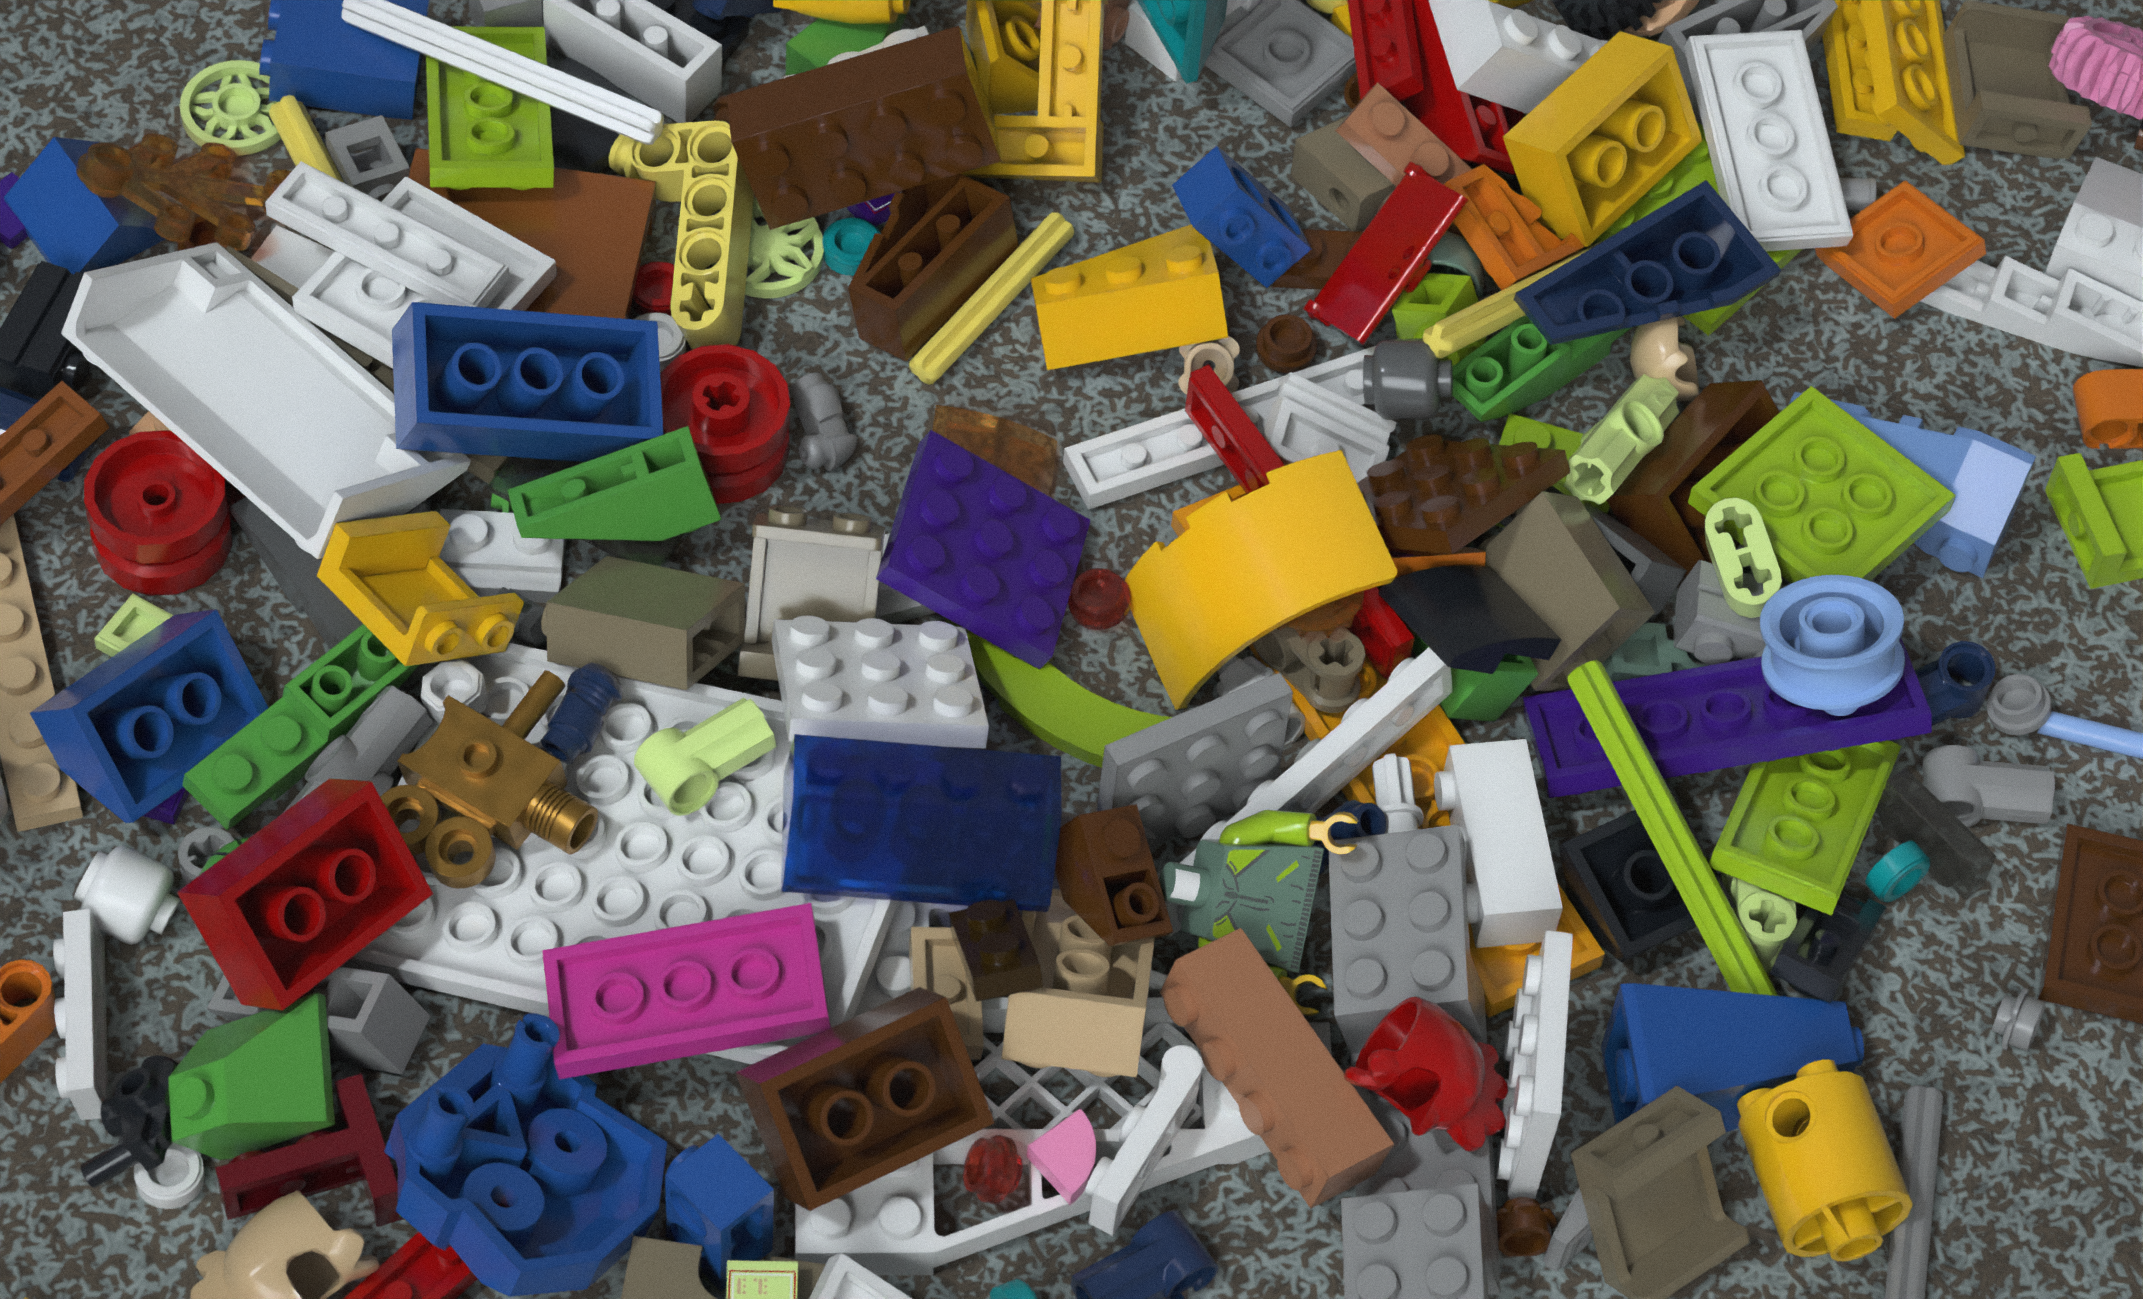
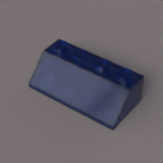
(920, 822)

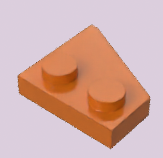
(1506, 229)

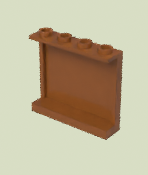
(585, 223)

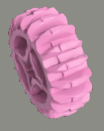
(2101, 62)

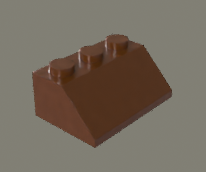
(1702, 436)

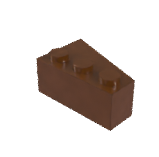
(929, 261)

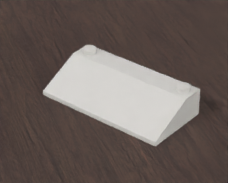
(254, 391)

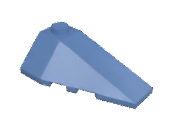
(1973, 466)

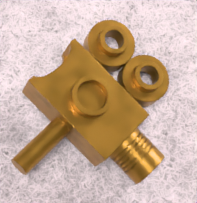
(493, 784)

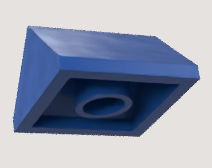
(69, 220)

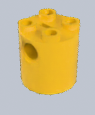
(1824, 1163)

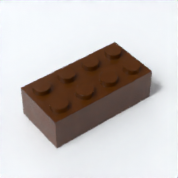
(863, 128)

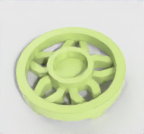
(234, 108)
(772, 251)

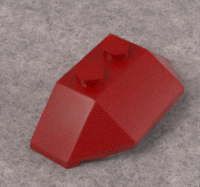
(1460, 120)

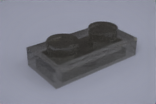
(1915, 814)

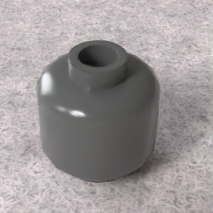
(1406, 379)

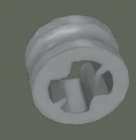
(199, 844)

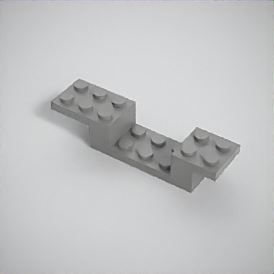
(1400, 934)

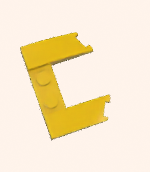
(1068, 131)

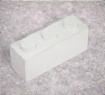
(639, 51)
(1506, 843)

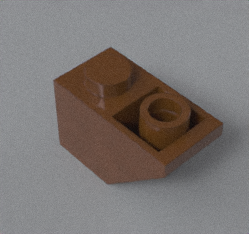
(1111, 876)

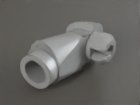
(822, 419)

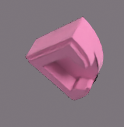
(1066, 1155)

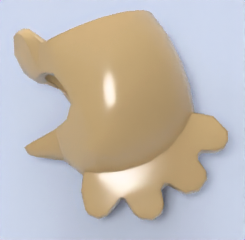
(284, 1255)

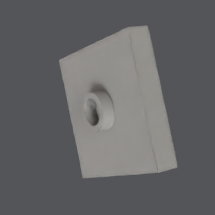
(1284, 58)

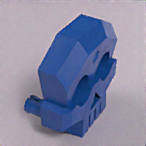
(497, 1137)

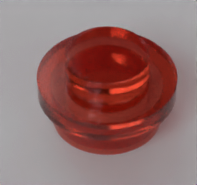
(1099, 599)
(992, 1168)

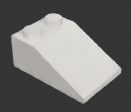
(2104, 230)

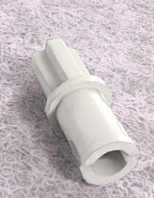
(1396, 793)

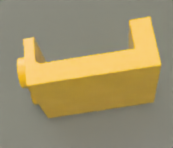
(408, 595)

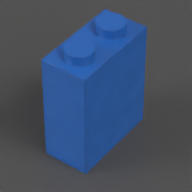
(339, 64)

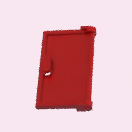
(1388, 255)

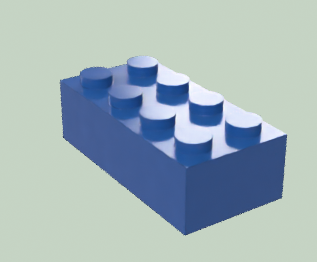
(524, 382)

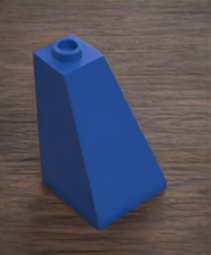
(1717, 1044)

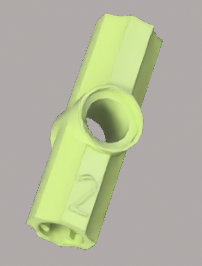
(1621, 439)

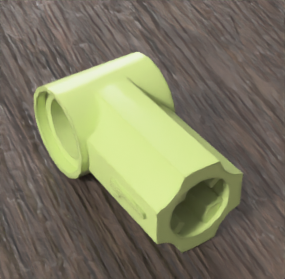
(689, 765)

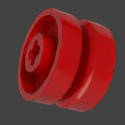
(735, 415)
(157, 514)

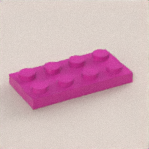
(686, 990)

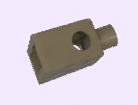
(1340, 176)

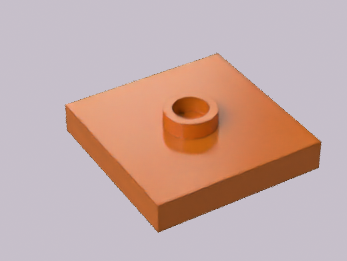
(1903, 249)

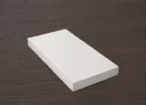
(1769, 138)

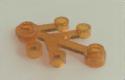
(194, 182)

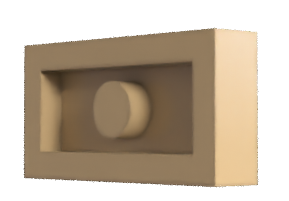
(938, 968)

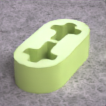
(1730, 562)

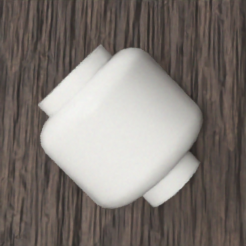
(128, 894)

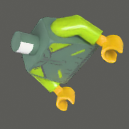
(1257, 880)

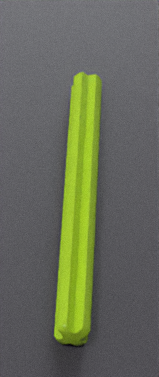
(1668, 830)

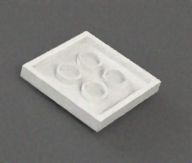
(367, 305)
(879, 682)
(1537, 1056)

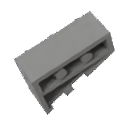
(1747, 17)

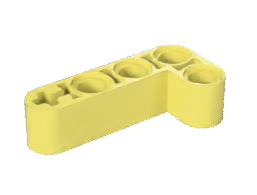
(703, 239)

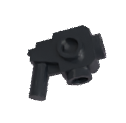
(139, 1119)

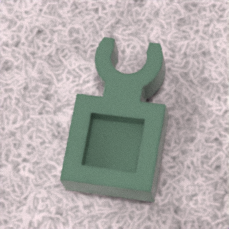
(1647, 654)

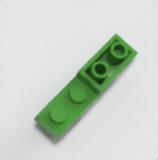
(1523, 368)
(291, 733)

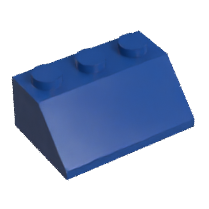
(151, 713)

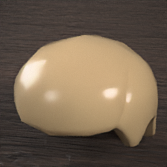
(1660, 355)

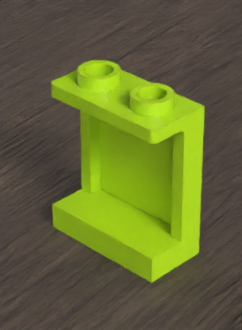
(2100, 517)

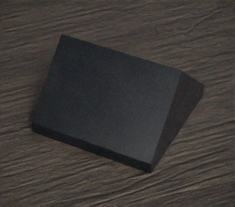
(1625, 888)

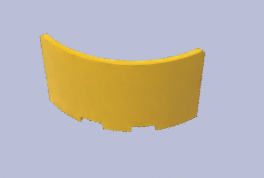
(1254, 569)

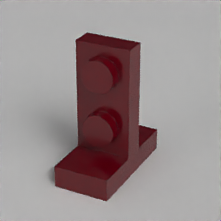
(318, 1163)

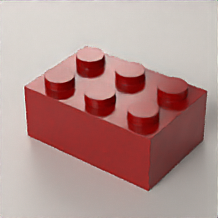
(305, 893)

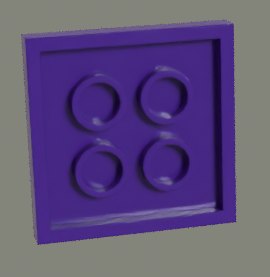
(984, 549)

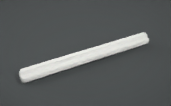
(506, 68)

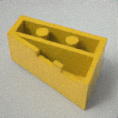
(1131, 301)

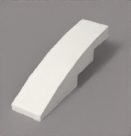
(2064, 314)

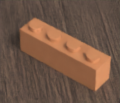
(1275, 1068)

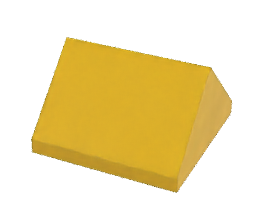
(1006, 52)

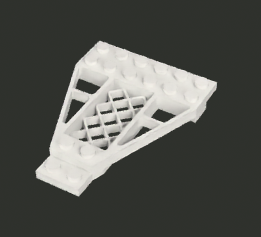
(892, 1218)

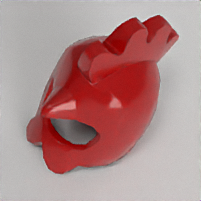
(1433, 1073)

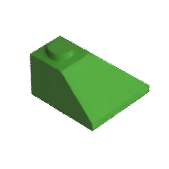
(255, 1082)

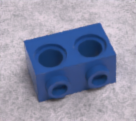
(1241, 216)
(719, 1205)

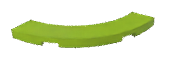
(1053, 704)

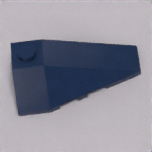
(1659, 268)

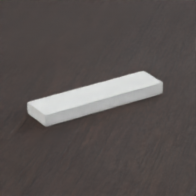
(385, 239)

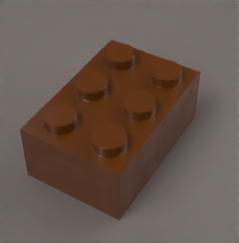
(865, 1098)

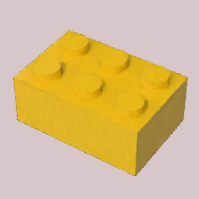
(1604, 137)

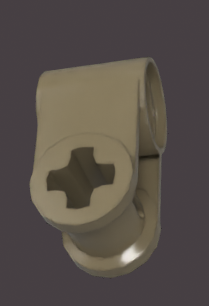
(1317, 666)

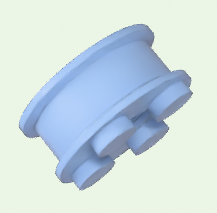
(1832, 643)

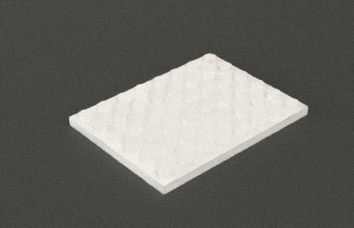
(632, 873)

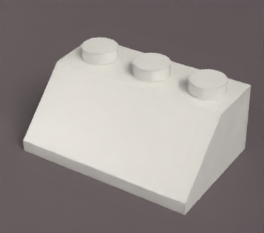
(1507, 52)

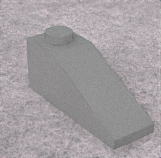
(368, 1017)

